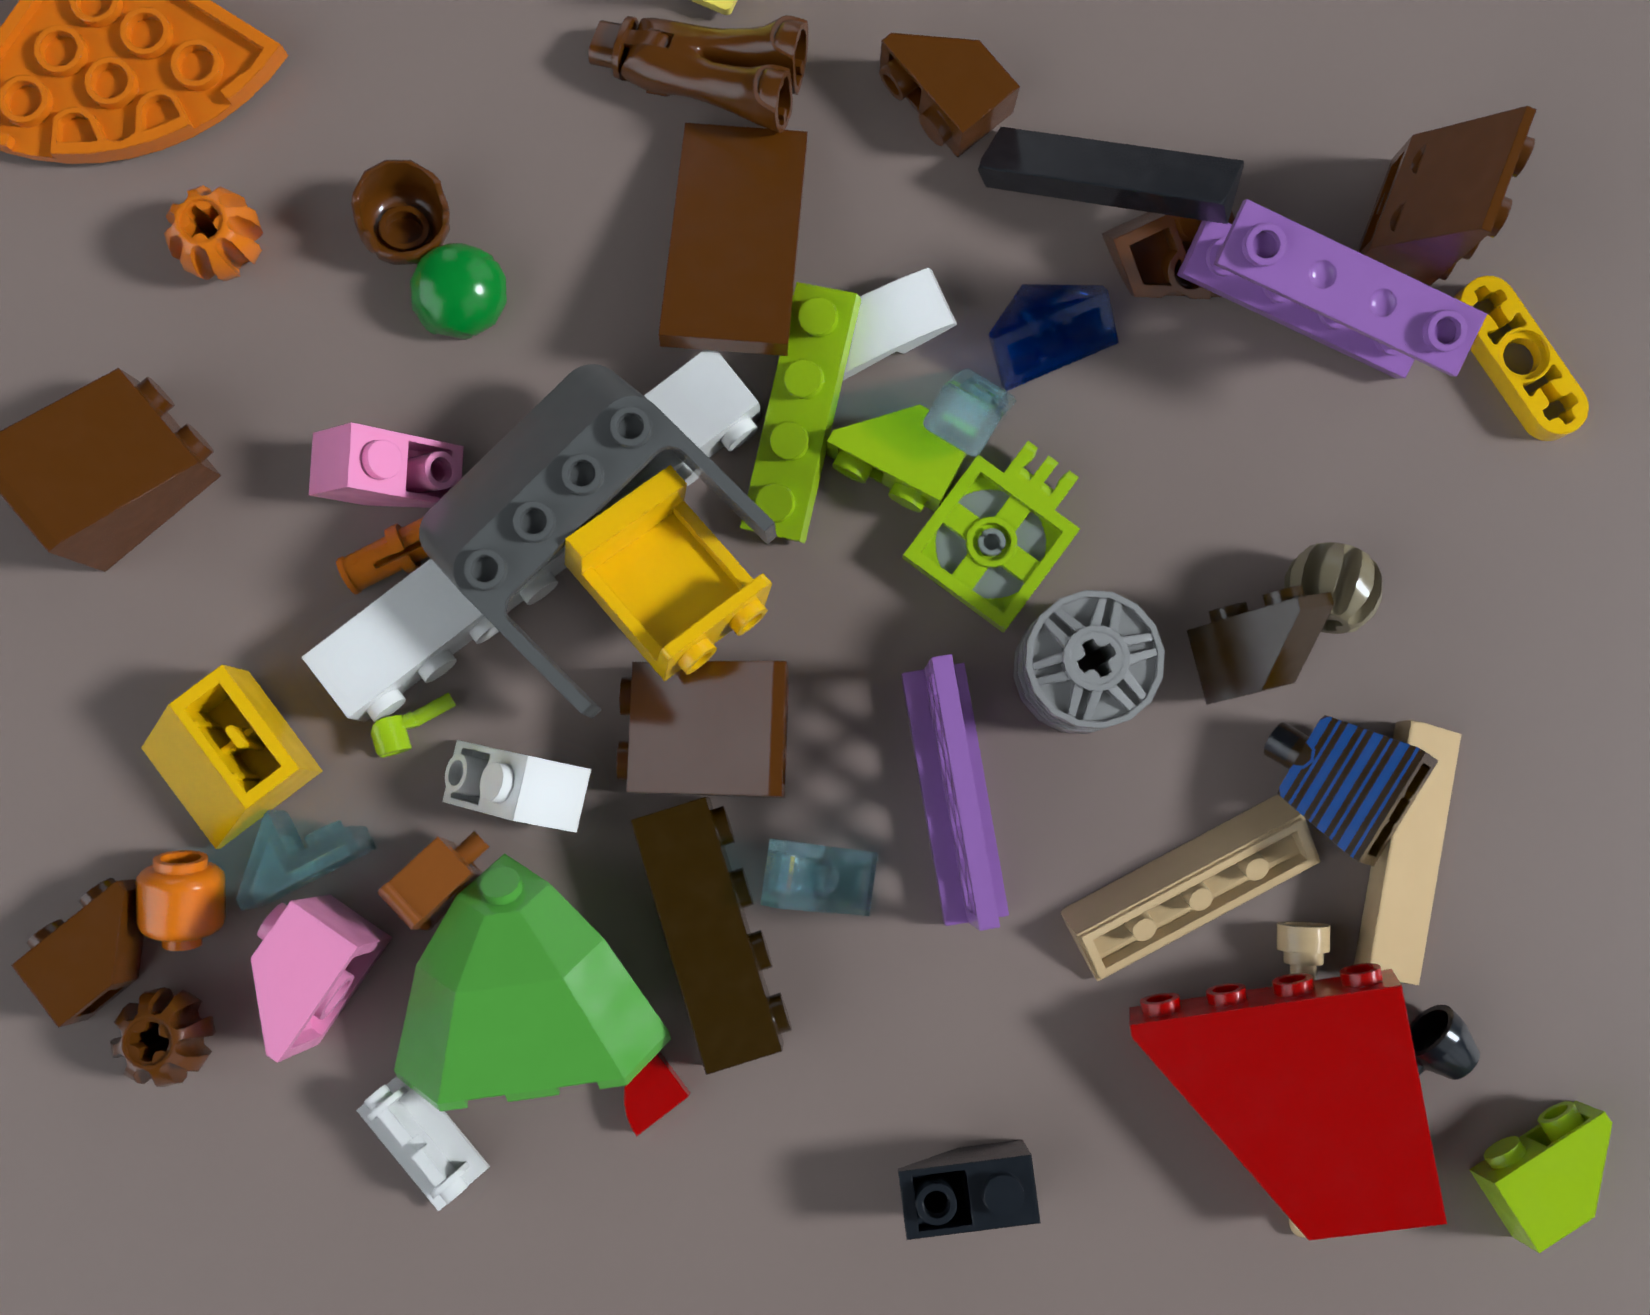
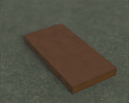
(734, 240)

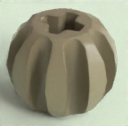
(1346, 574)

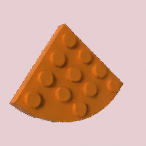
(123, 75)

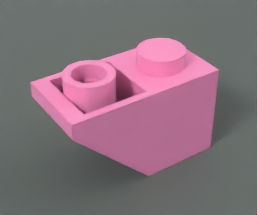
(382, 467)

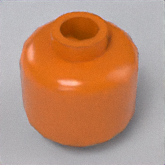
(180, 899)

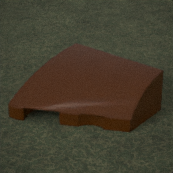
(1151, 253)

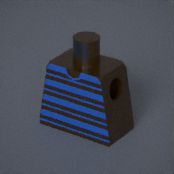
(1349, 782)

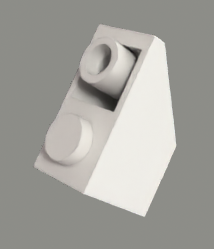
(516, 786)

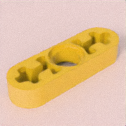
(1546, 362)

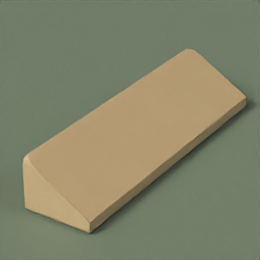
(1407, 871)
(1190, 886)

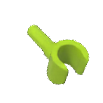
(391, 733)

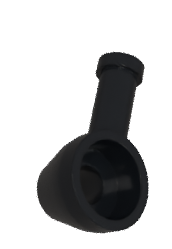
(1443, 1043)

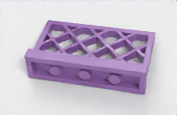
(954, 794)

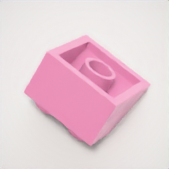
(309, 970)

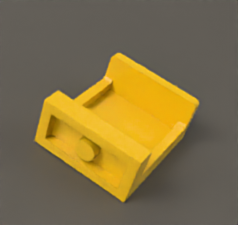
(665, 576)

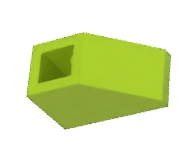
(899, 455)
(1548, 1176)

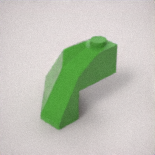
(520, 999)

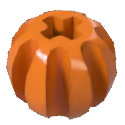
(211, 213)

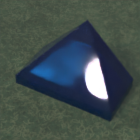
(1050, 329)

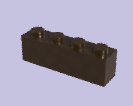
(709, 934)

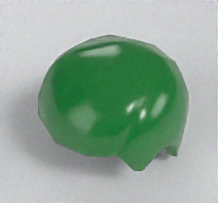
(458, 291)

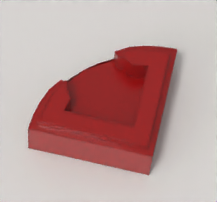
(653, 1094)

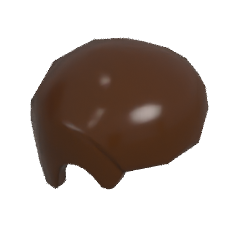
(400, 211)

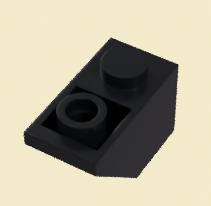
(969, 1190)

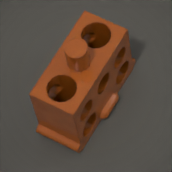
(433, 880)

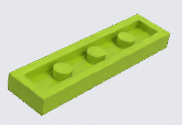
(803, 408)

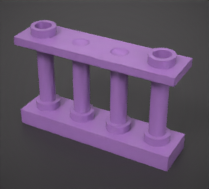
(1331, 293)

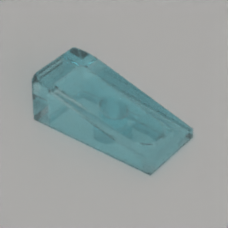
(968, 411)

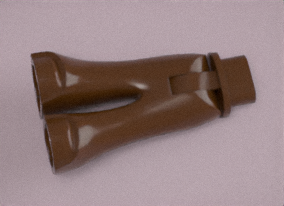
(730, 68)

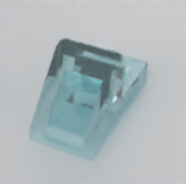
(283, 864)
(818, 878)

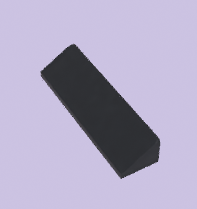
(1112, 174)

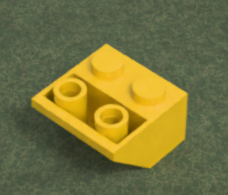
(228, 753)

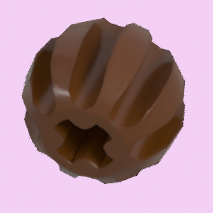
(146, 1033)

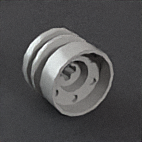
(1080, 701)

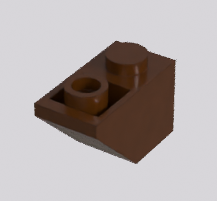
(950, 84)
(88, 958)

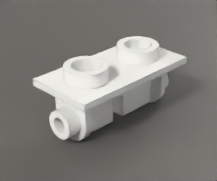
(423, 1141)

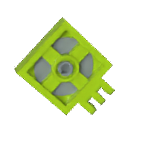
(996, 536)

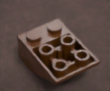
(1447, 194)

